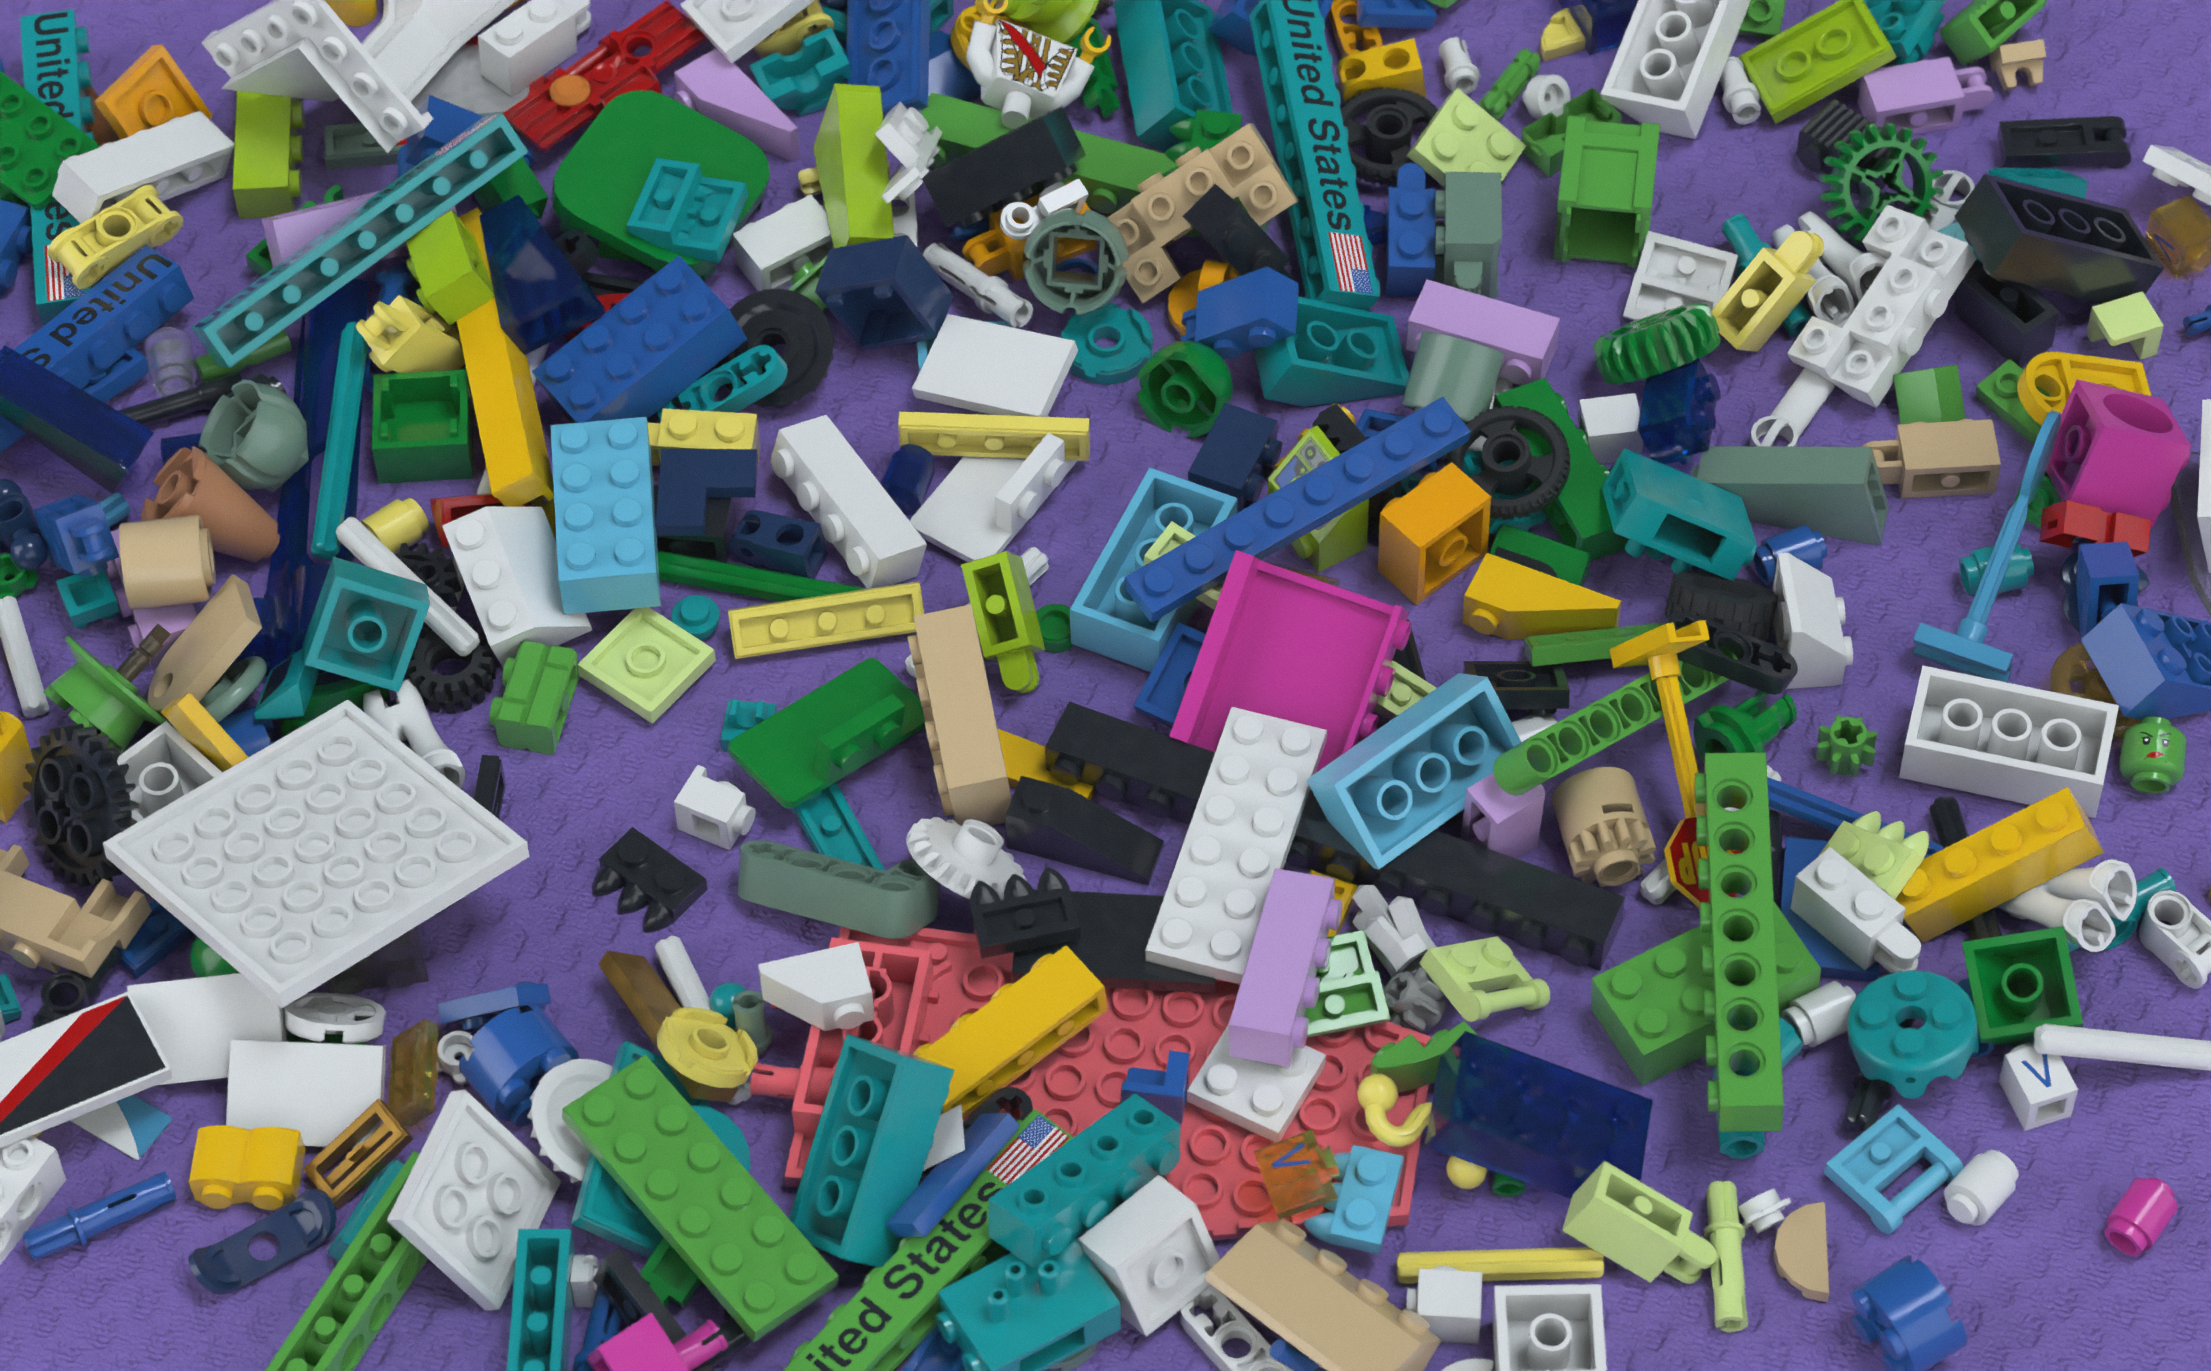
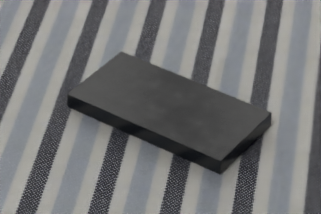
(1114, 945)

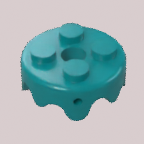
(1910, 1055)

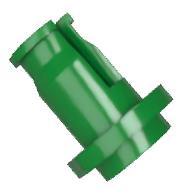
(1744, 727)

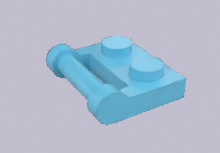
(1881, 1157)

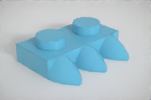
(1363, 1201)

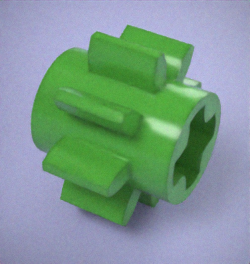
(1846, 745)

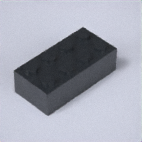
(2056, 241)

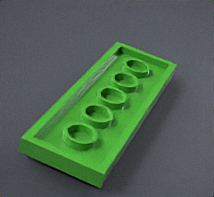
(700, 1197)

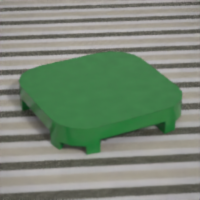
(615, 155)

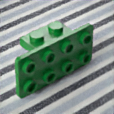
(33, 146)
(829, 733)

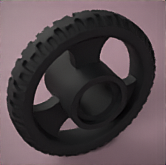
(1386, 130)
(1506, 444)

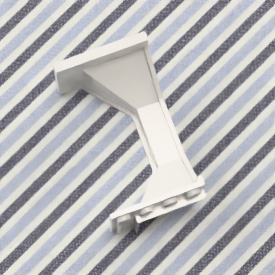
(313, 55)

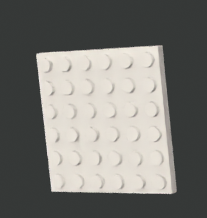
(315, 852)

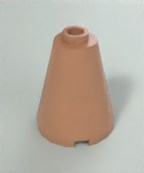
(198, 486)

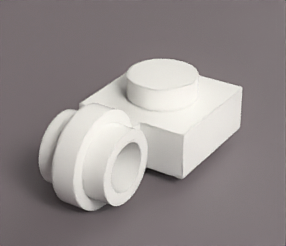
(1050, 200)

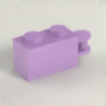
(1922, 95)

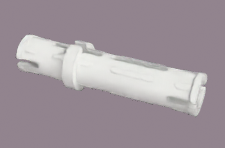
(989, 293)

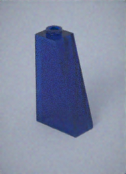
(533, 279)

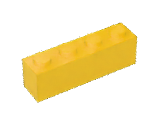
(1998, 864)
(1017, 1028)

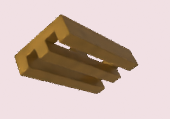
(343, 1181)

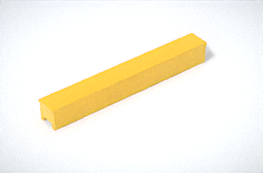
(503, 401)

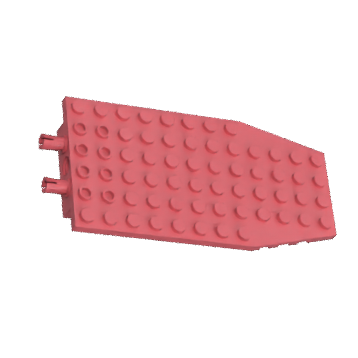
(939, 976)

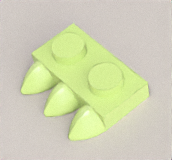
(1880, 853)

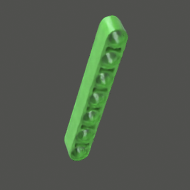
(1594, 729)

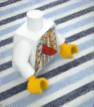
(1025, 70)

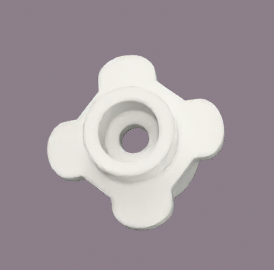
(451, 1046)
(1763, 1211)

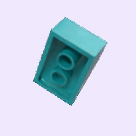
(1333, 357)

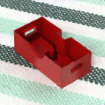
(2071, 519)

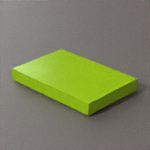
(1816, 57)

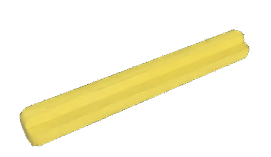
(1507, 1263)

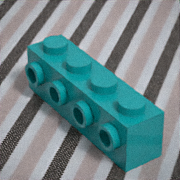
(1084, 1180)

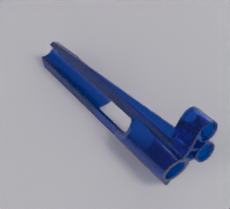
(293, 577)

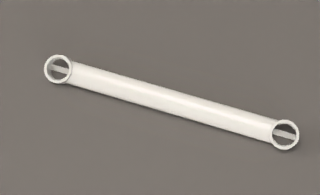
(1811, 389)

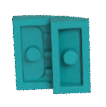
(687, 210)

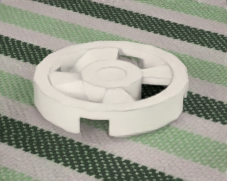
(321, 1014)

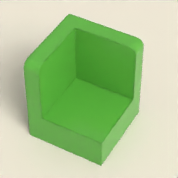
(1929, 395)

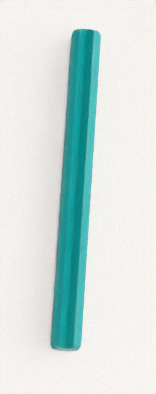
(340, 443)

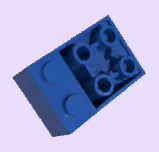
(2153, 661)

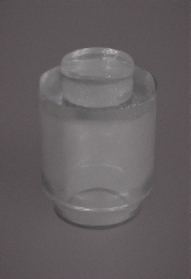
(170, 361)

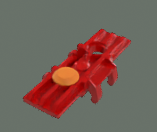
(585, 87)

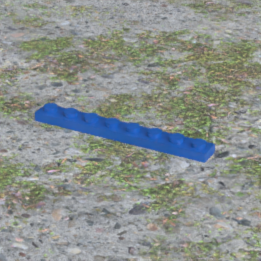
(1297, 508)

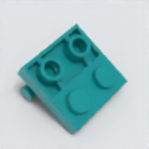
(1908, 26)

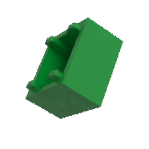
(423, 426)

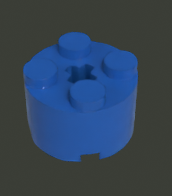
(511, 1059)
(1907, 1316)

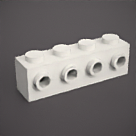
(169, 157)
(848, 503)

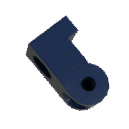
(779, 543)

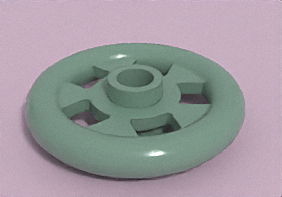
(234, 687)

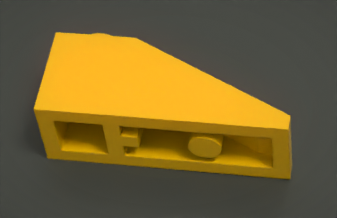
(1523, 603)

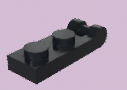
(2064, 142)

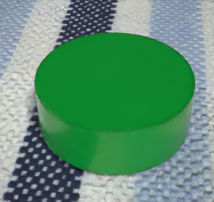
(1055, 627)

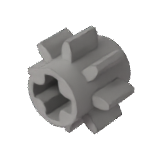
(1414, 1000)

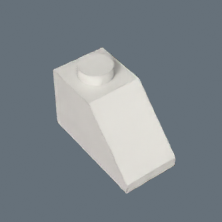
(821, 987)

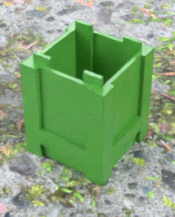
(1606, 191)

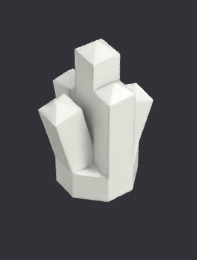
(1392, 930)

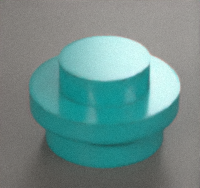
(696, 616)

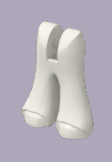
(1855, 270)
(411, 722)
(2081, 903)

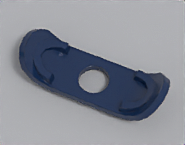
(297, 1227)

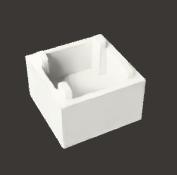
(1152, 1254)

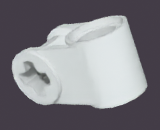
(2181, 946)

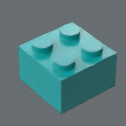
(366, 624)

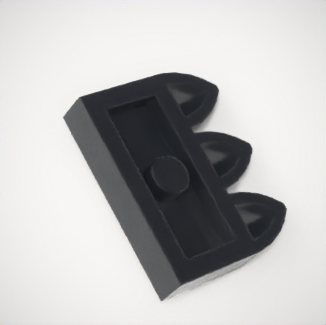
(649, 878)
(1023, 917)

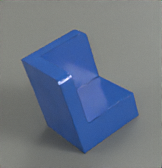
(1162, 1088)

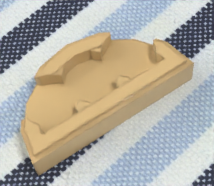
(1802, 1251)

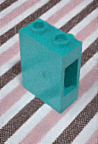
(1677, 517)
(1028, 1315)

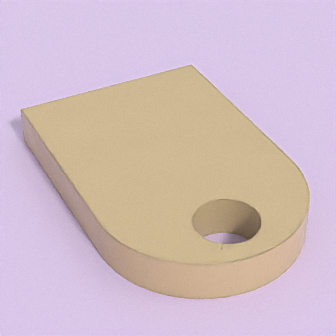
(206, 645)

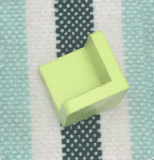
(2125, 321)

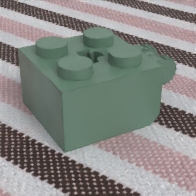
(1469, 232)

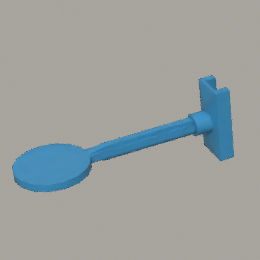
(1966, 648)

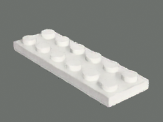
(1235, 844)

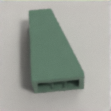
(1802, 485)

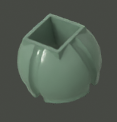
(1074, 289)
(256, 436)

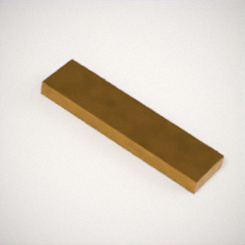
(650, 1005)

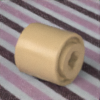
(166, 561)

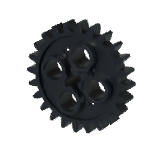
(78, 802)

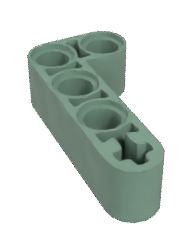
(838, 891)

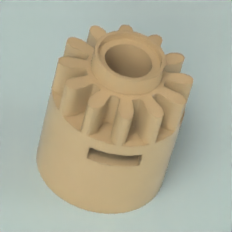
(1603, 826)

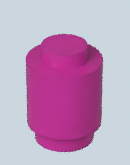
(2141, 1216)

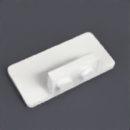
(990, 500)

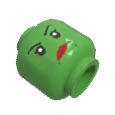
(2153, 755)

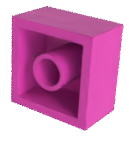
(648, 1348)

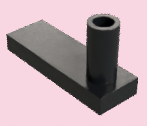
(635, 1300)

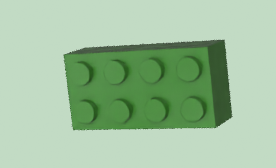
(1657, 998)

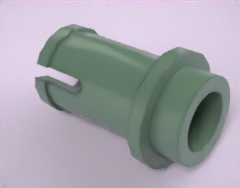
(751, 1018)

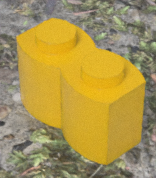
(247, 1166)

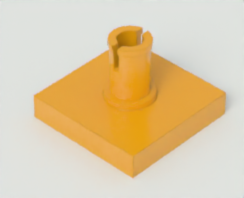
(149, 95)

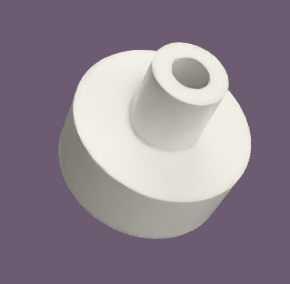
(1546, 95)

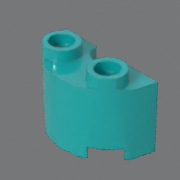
(805, 78)

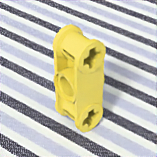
(93, 251)

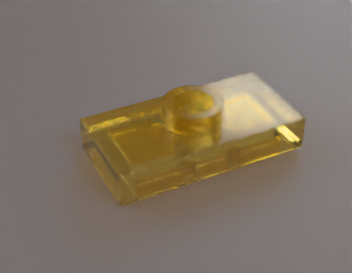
(414, 1073)

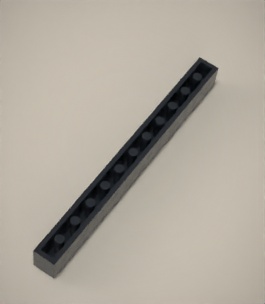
(1438, 871)

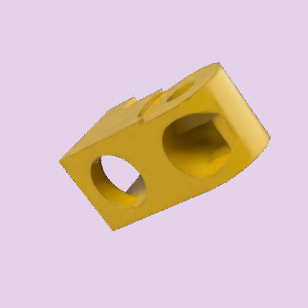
(1382, 67)

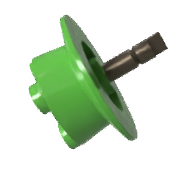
(106, 695)

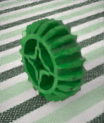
(1888, 168)
(1656, 343)

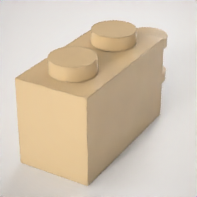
(1940, 458)

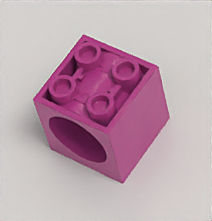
(2117, 451)

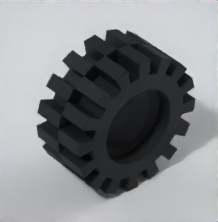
(455, 688)

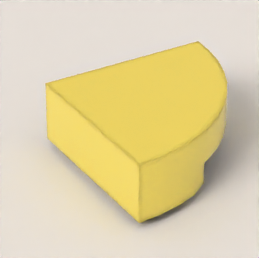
(1561, 36)

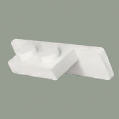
(907, 138)

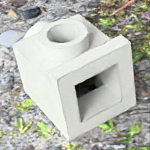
(713, 810)

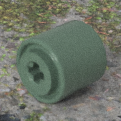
(1457, 371)

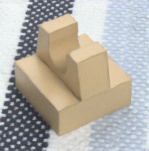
(2019, 57)

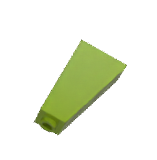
(854, 166)

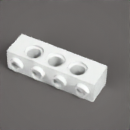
(28, 1182)

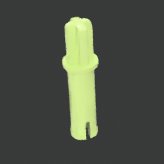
(1727, 1271)

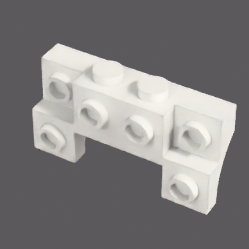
(1893, 313)

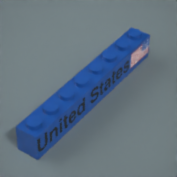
(105, 322)

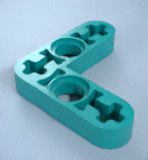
(701, 393)

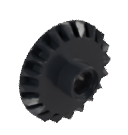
(791, 320)

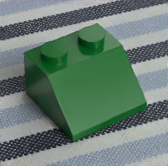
(2021, 985)

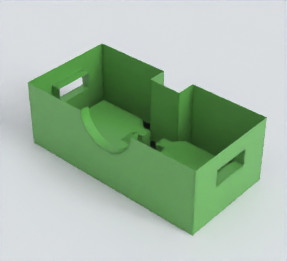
(1547, 135)

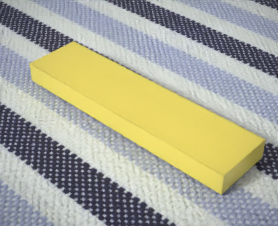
(992, 434)
(825, 620)

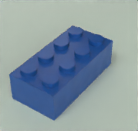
(642, 349)

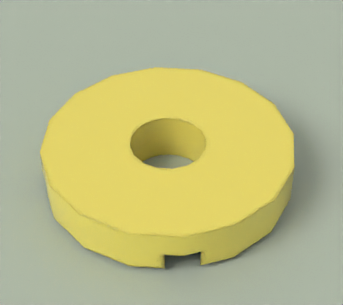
(705, 1048)

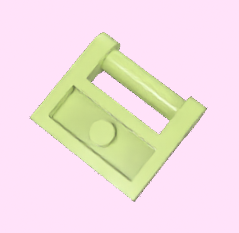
(1480, 966)

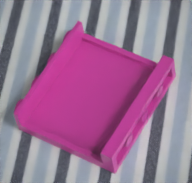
(1292, 654)

